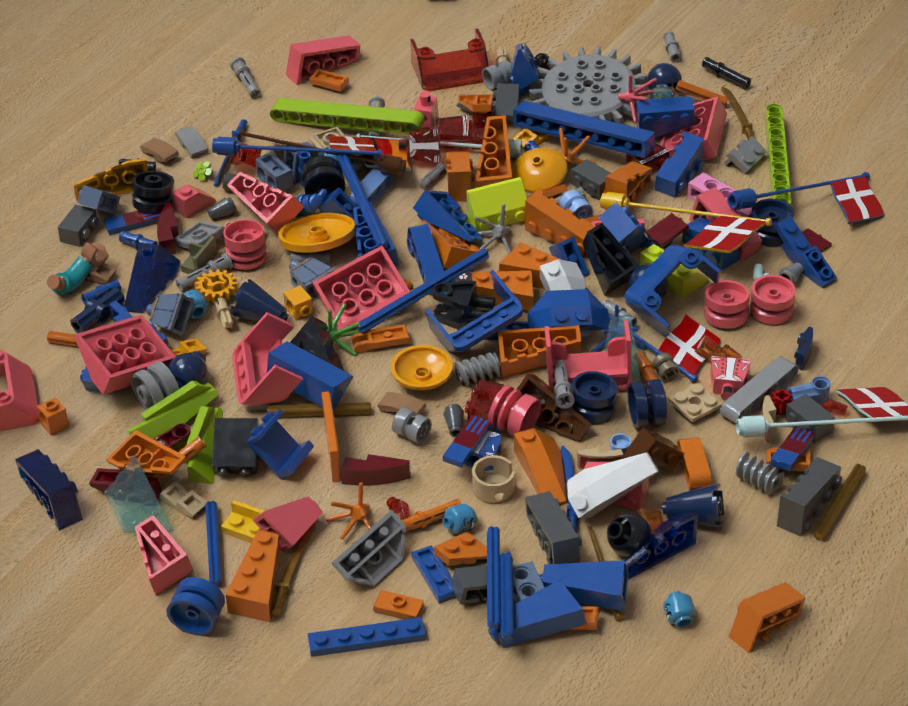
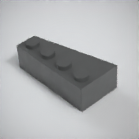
(553, 529)

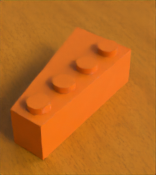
(494, 159)
(255, 580)

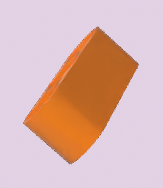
(694, 463)

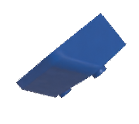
(642, 295)
(482, 327)

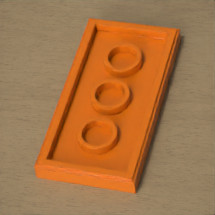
(331, 437)

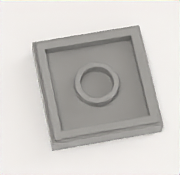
(198, 234)

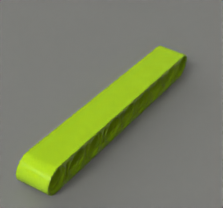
(346, 116)
(777, 152)

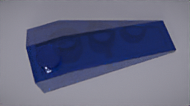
(149, 276)
(666, 541)

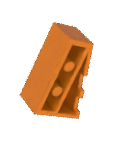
(459, 174)
(517, 281)
(764, 613)

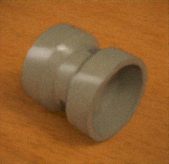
(666, 368)

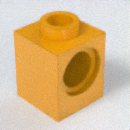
(298, 302)

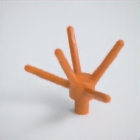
(569, 156)
(357, 512)

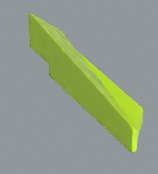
(175, 409)
(200, 465)

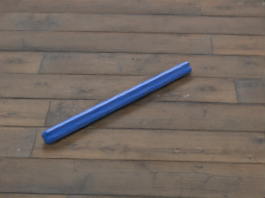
(362, 201)
(422, 291)

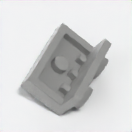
(747, 155)

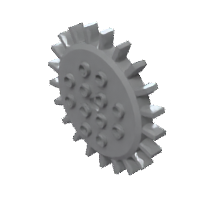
(565, 84)

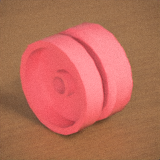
(772, 299)
(726, 304)

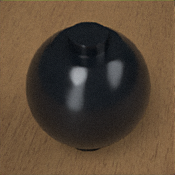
(628, 533)

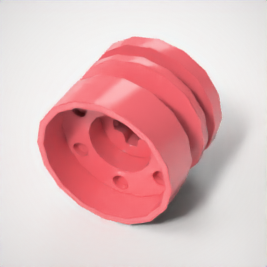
(245, 243)
(514, 411)

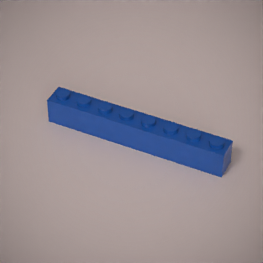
(578, 126)

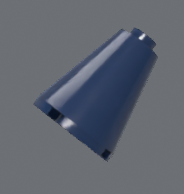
(255, 302)
(705, 501)

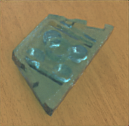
(134, 498)

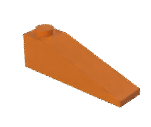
(450, 247)
(150, 453)
(541, 462)

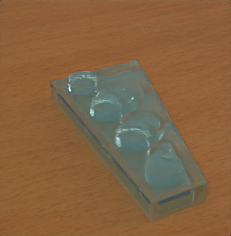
(662, 91)

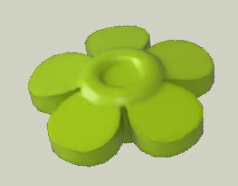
(203, 170)

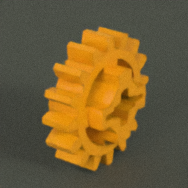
(217, 285)

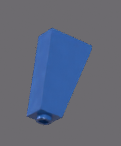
(591, 582)
(543, 614)

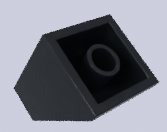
(231, 449)

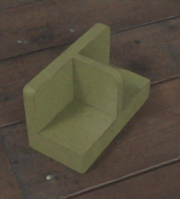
(200, 255)

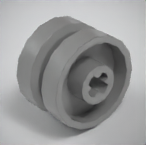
(153, 384)

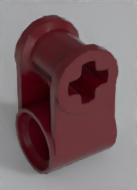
(176, 437)

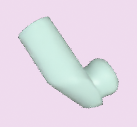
(758, 271)

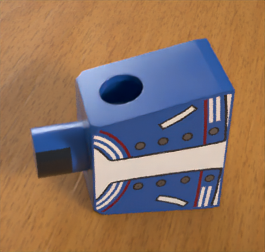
(490, 445)

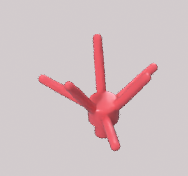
(631, 96)

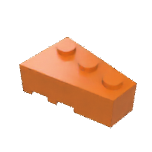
(630, 180)
(526, 259)

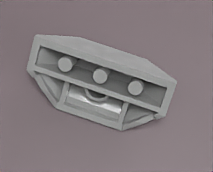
(373, 552)

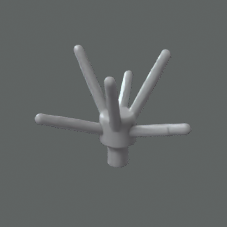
(498, 231)

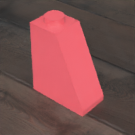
(289, 520)

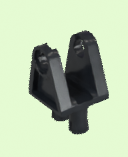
(460, 303)

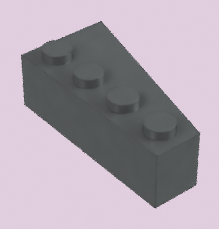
(808, 496)

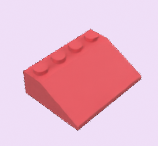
(708, 124)
(362, 285)
(121, 350)

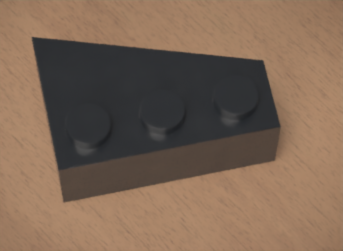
(315, 339)

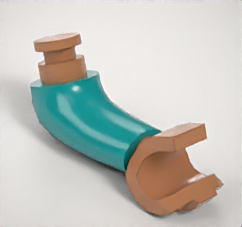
(74, 276)

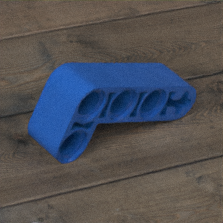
(422, 245)

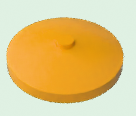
(317, 232)

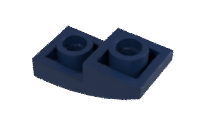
(804, 348)

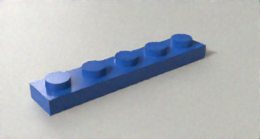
(366, 636)

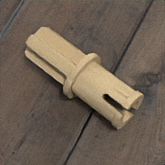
(502, 55)
(223, 313)

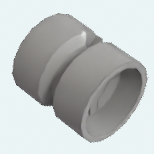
(497, 74)
(412, 425)

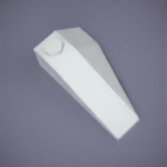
(562, 276)
(604, 484)

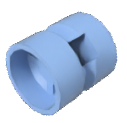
(576, 202)

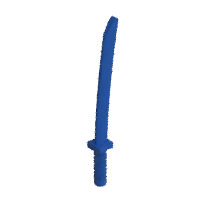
(242, 125)
(569, 473)

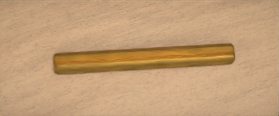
(306, 410)
(839, 502)

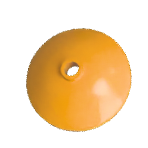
(540, 169)
(421, 367)

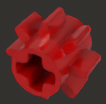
(780, 400)

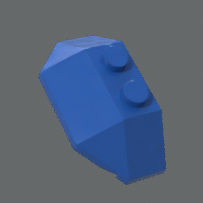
(569, 309)

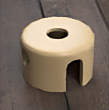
(496, 484)

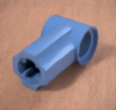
(817, 390)

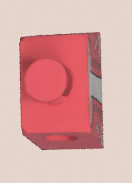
(428, 107)
(728, 375)

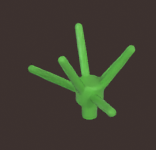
(335, 335)

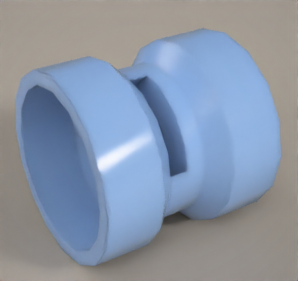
(620, 441)

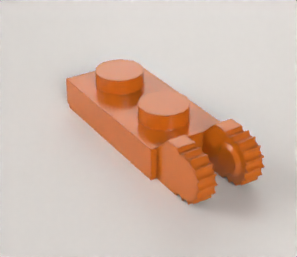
(380, 338)

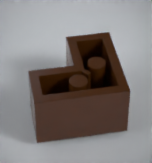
(659, 448)

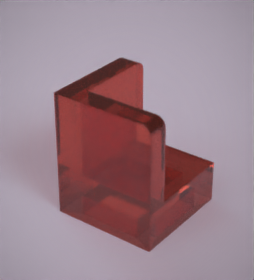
(246, 156)

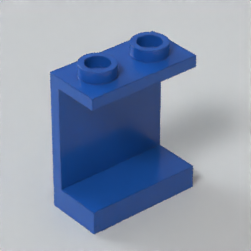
(277, 446)

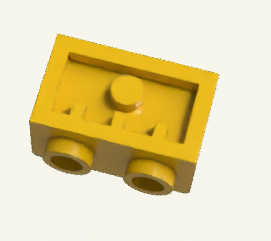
(240, 523)

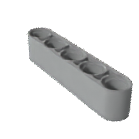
(752, 394)

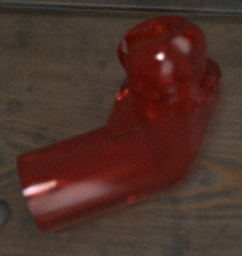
(832, 405)
(399, 507)

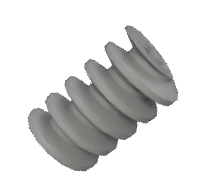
(477, 368)
(757, 474)

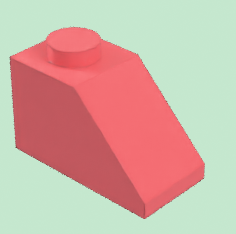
(190, 200)

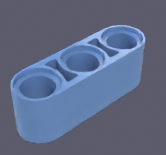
(375, 185)

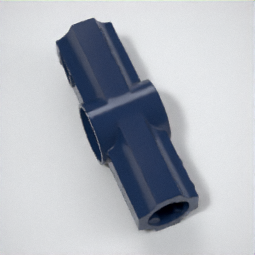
(96, 311)

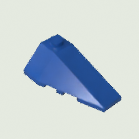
(523, 67)
(443, 211)

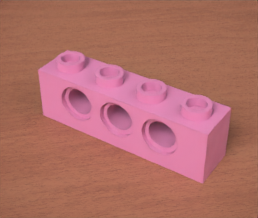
(705, 182)

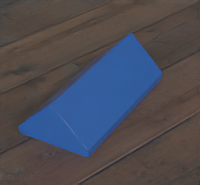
(316, 373)

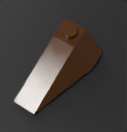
(551, 417)

